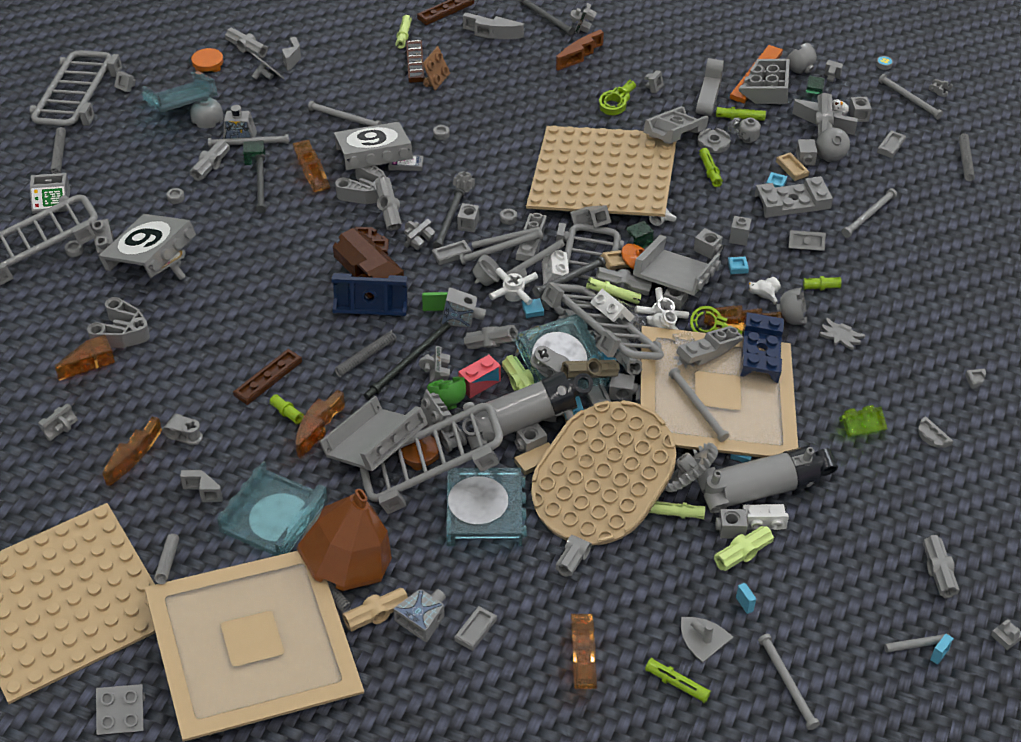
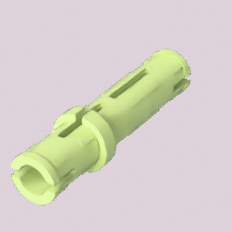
(402, 34)
(613, 290)
(681, 510)

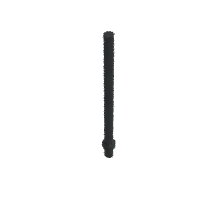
(376, 388)

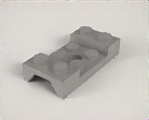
(672, 124)
(808, 197)

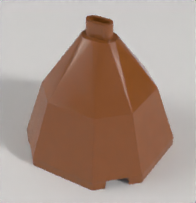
(346, 544)

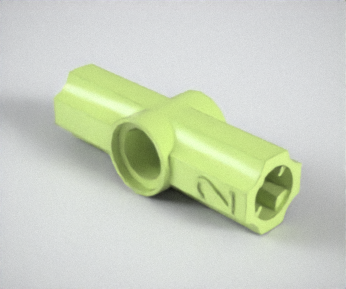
(517, 374)
(743, 548)

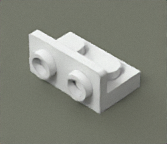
(554, 266)
(611, 307)
(766, 515)

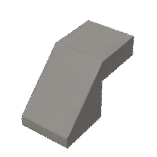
(292, 54)
(591, 215)
(198, 479)

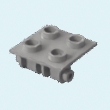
(434, 409)
(119, 709)

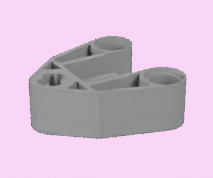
(362, 191)
(128, 325)

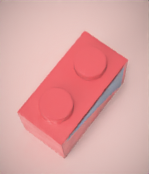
(481, 375)

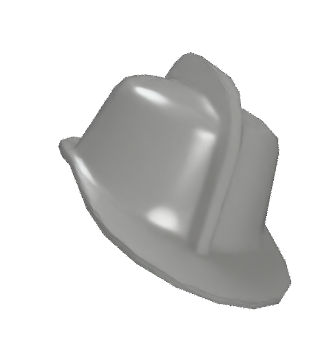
(485, 271)

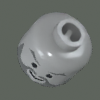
(749, 130)

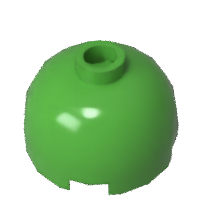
(450, 391)

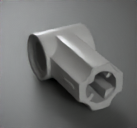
(575, 551)

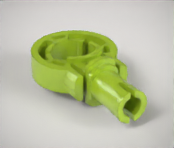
(618, 95)
(719, 320)

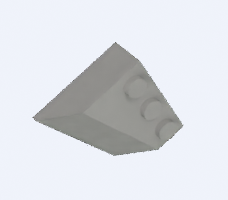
(767, 82)

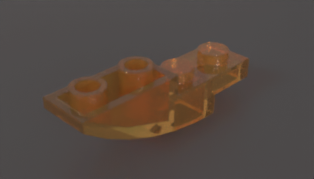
(313, 423)

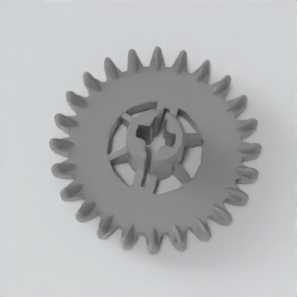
(691, 468)

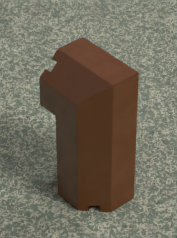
(364, 257)

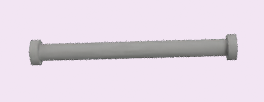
(313, 106)
(937, 113)
(239, 141)
(890, 194)
(465, 258)
(722, 435)
(812, 723)

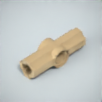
(374, 609)

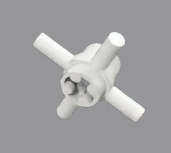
(513, 286)
(661, 305)

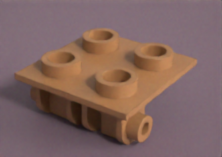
(436, 69)

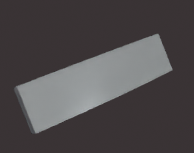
(808, 109)

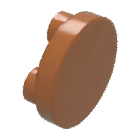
(429, 451)

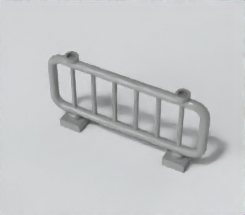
(84, 108)
(82, 232)
(569, 238)
(609, 341)
(482, 456)

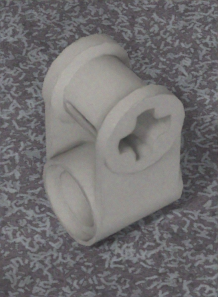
(549, 363)
(183, 430)
(448, 438)

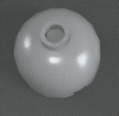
(803, 59)
(206, 113)
(833, 144)
(793, 306)

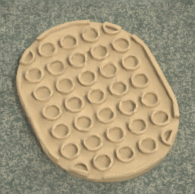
(604, 472)

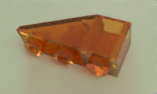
(87, 357)

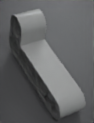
(710, 87)

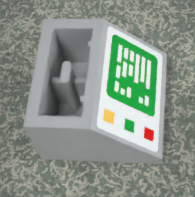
(47, 190)

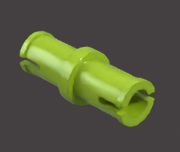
(821, 283)
(286, 409)

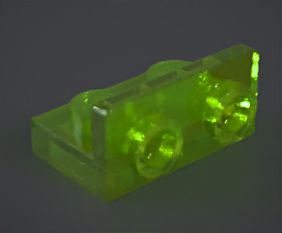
(864, 421)

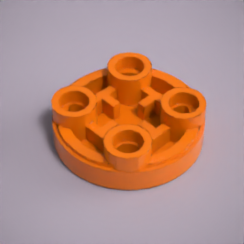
(207, 60)

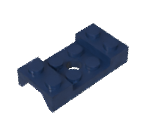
(389, 295)
(763, 333)

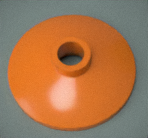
(630, 253)

